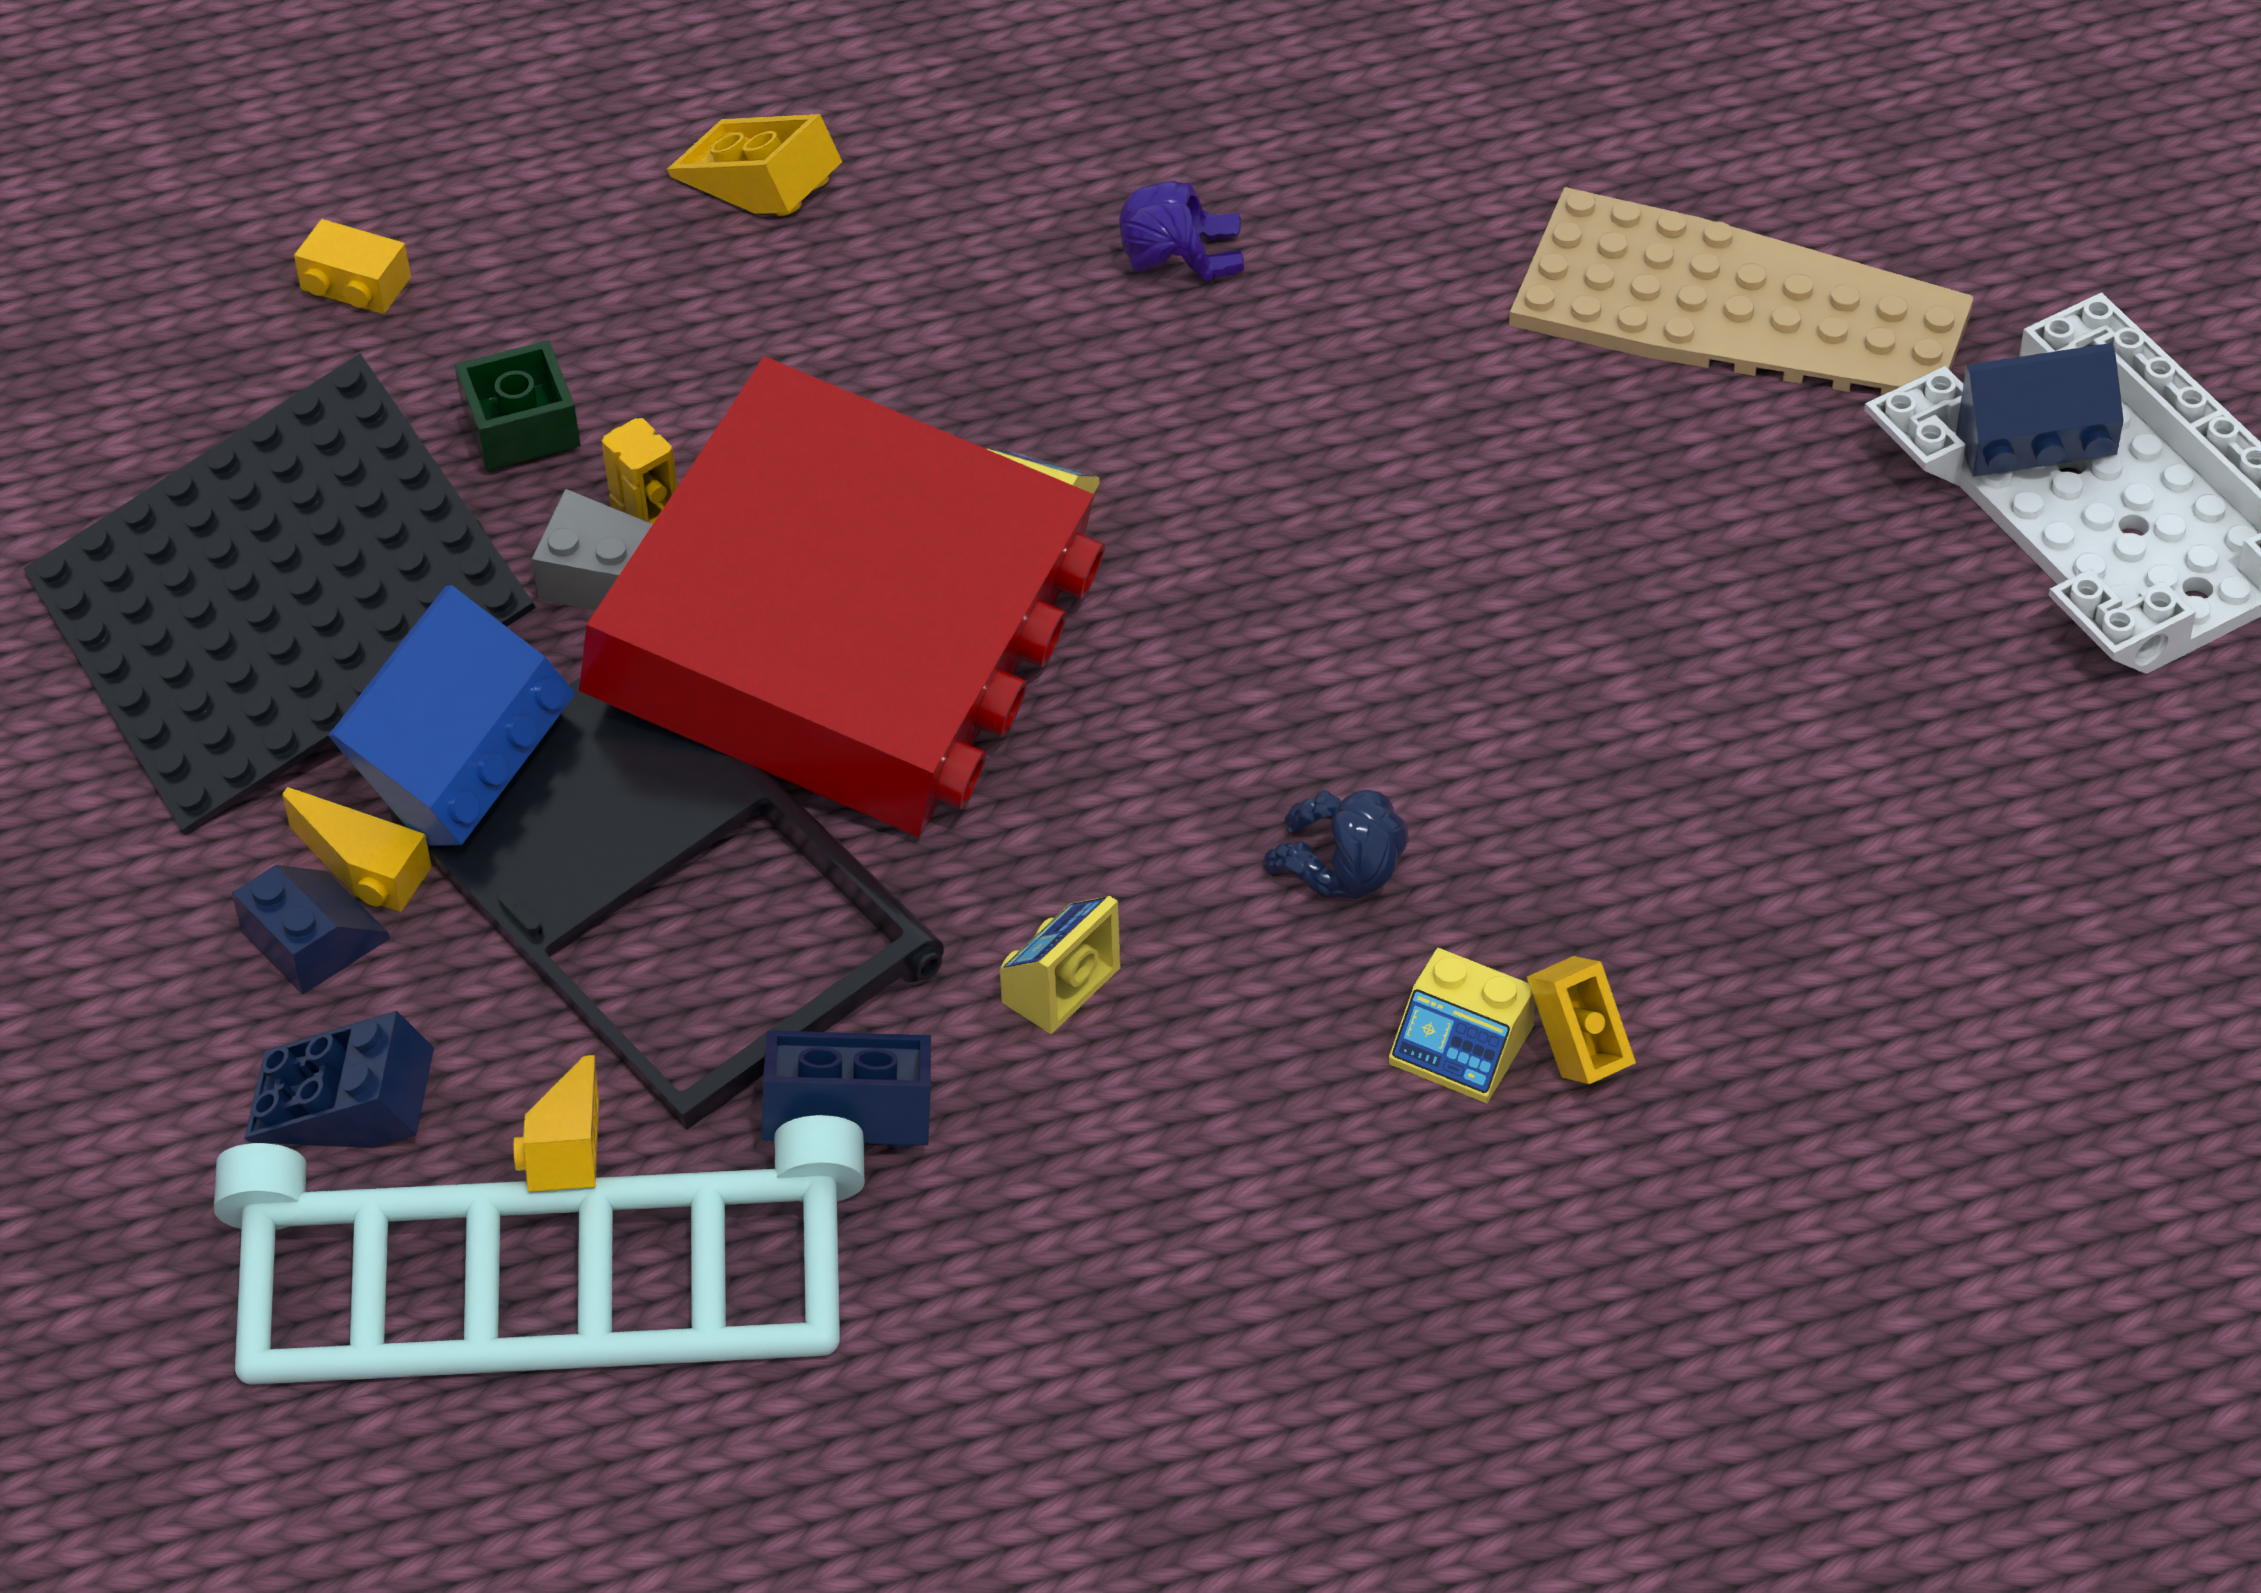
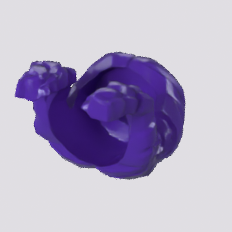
(1170, 221)

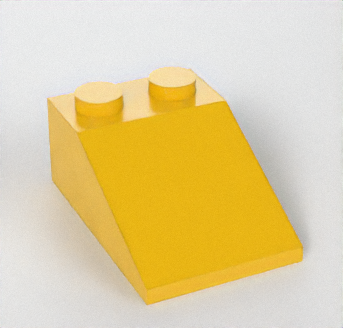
(761, 162)

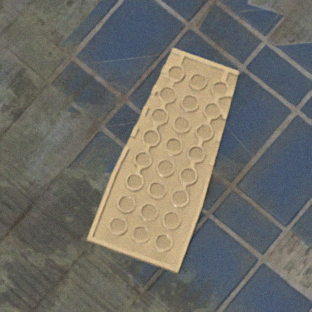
(1716, 292)

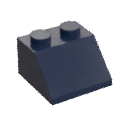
(305, 923)

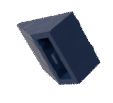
(343, 1086)

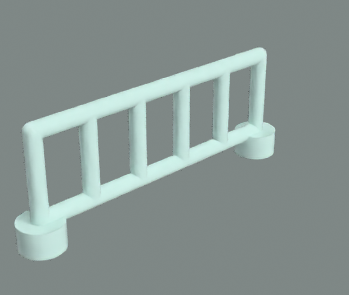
(265, 1191)

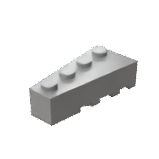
(584, 551)

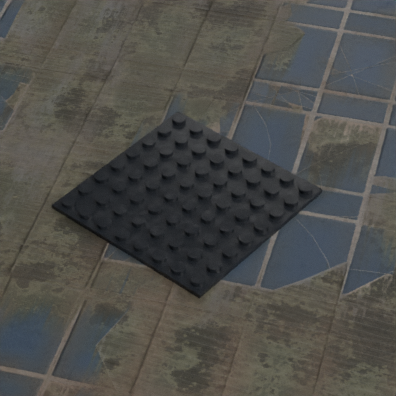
(267, 588)

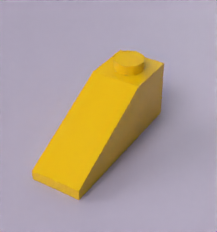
(367, 854)
(562, 1133)

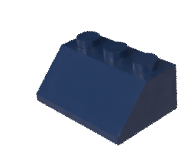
(2041, 410)
(860, 1077)

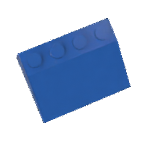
(451, 718)

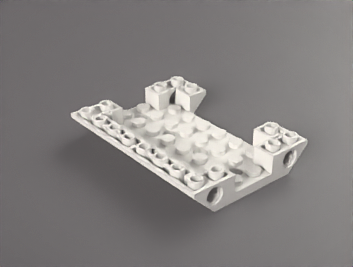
(2179, 477)

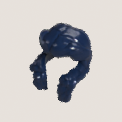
(1366, 839)

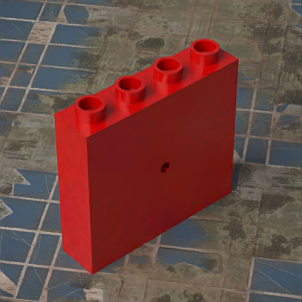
(843, 598)

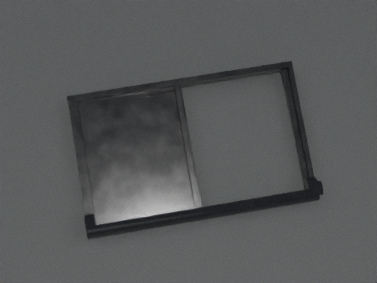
(613, 811)

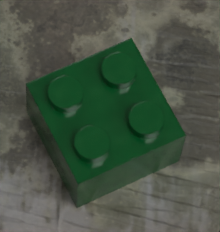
(517, 405)

